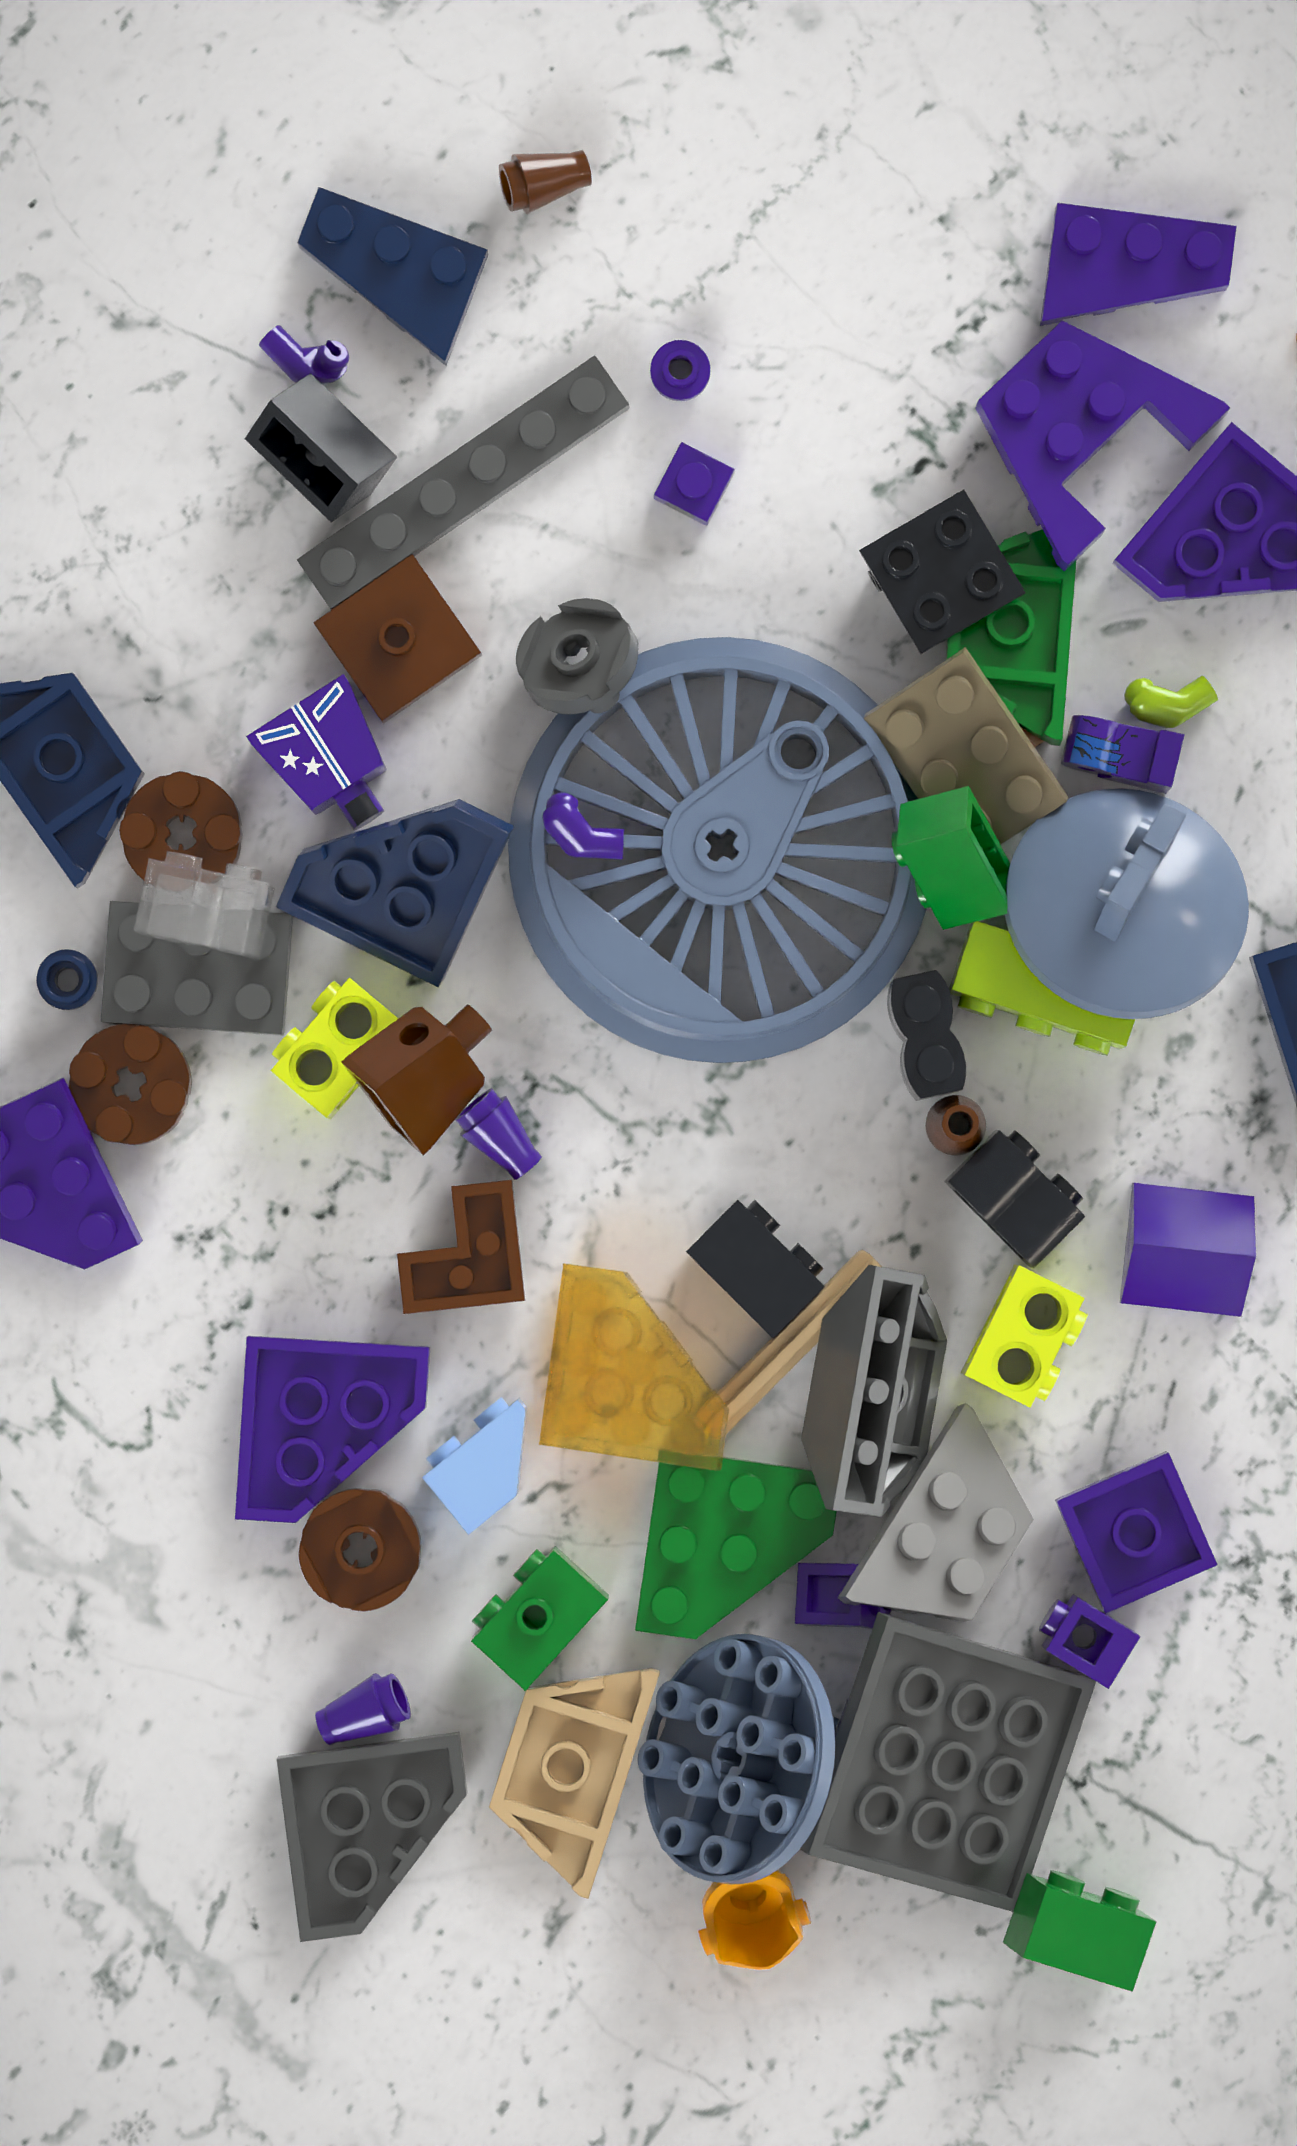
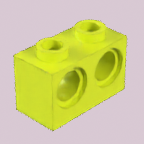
(325, 1036)
(1009, 1329)

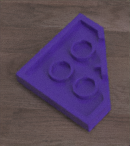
(1220, 528)
(57, 1183)
(318, 1416)

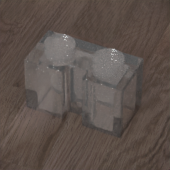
(205, 906)

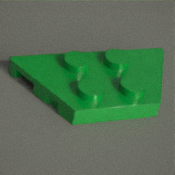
(1028, 641)

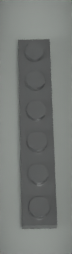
(464, 482)

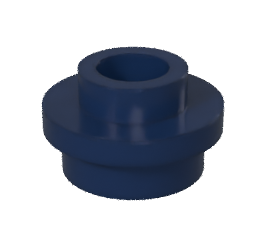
(48, 979)

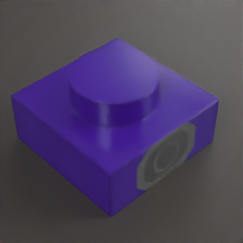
(694, 483)

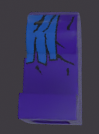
(1123, 752)

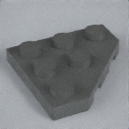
(362, 1823)

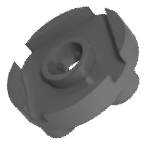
(593, 681)

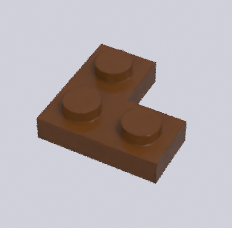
(482, 1267)

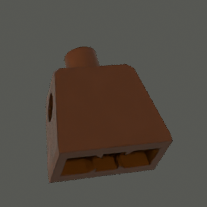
(421, 1072)

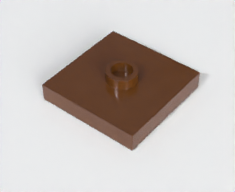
(397, 638)

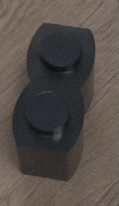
(922, 1018)
(1016, 1197)

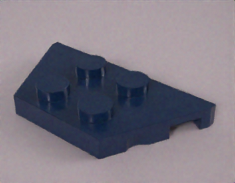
(64, 768)

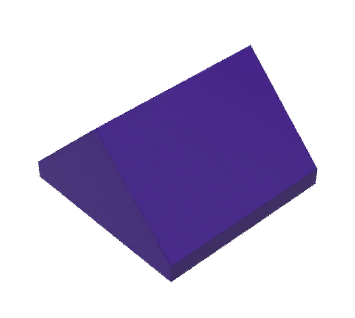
(1188, 1249)

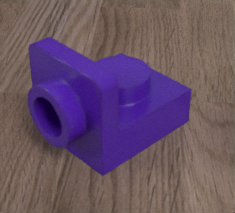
(818, 1598)

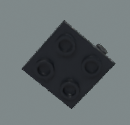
(941, 571)

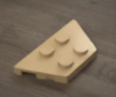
(571, 1767)

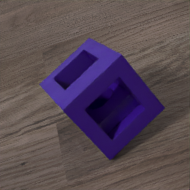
(1107, 1651)

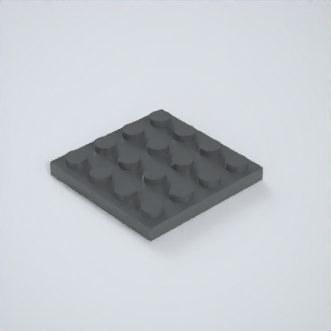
(949, 1762)

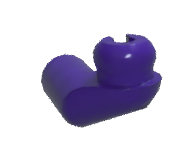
(324, 362)
(576, 835)

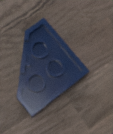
(401, 885)

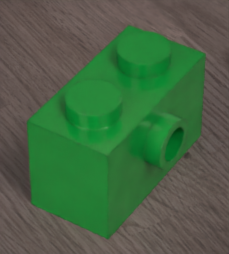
(952, 857)
(538, 1616)
(1080, 1930)

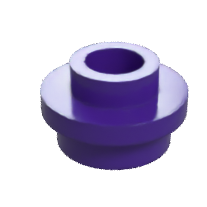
(675, 388)

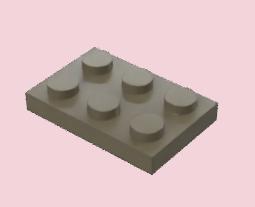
(959, 733)

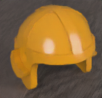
(753, 1922)

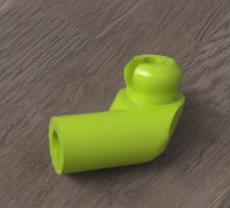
(1166, 707)

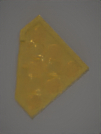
(625, 1379)

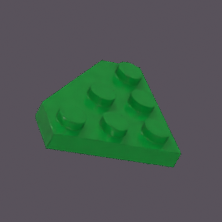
(724, 1540)

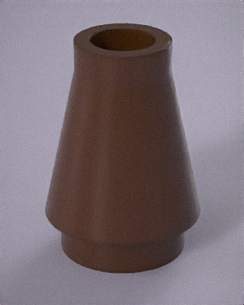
(539, 179)
(938, 1129)

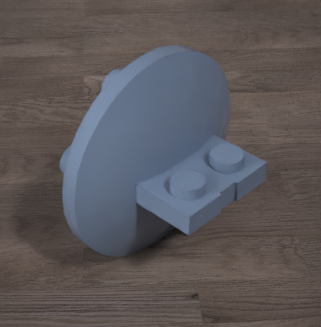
(1126, 903)
(738, 1759)

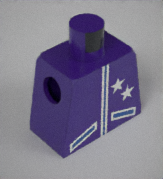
(325, 752)

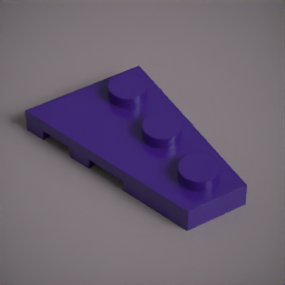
(1130, 259)

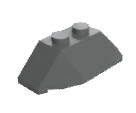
(873, 1390)

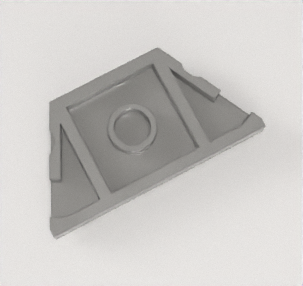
(946, 1530)

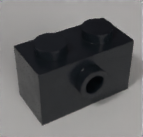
(320, 447)
(756, 1266)

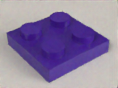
(1136, 1532)

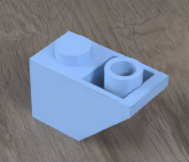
(484, 1470)

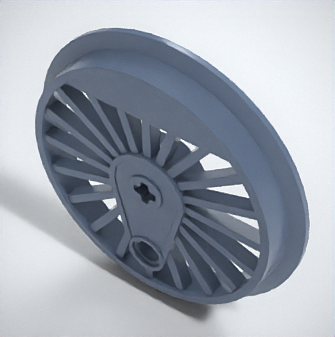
(758, 804)

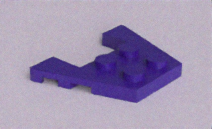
(1065, 407)

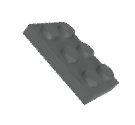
(193, 985)

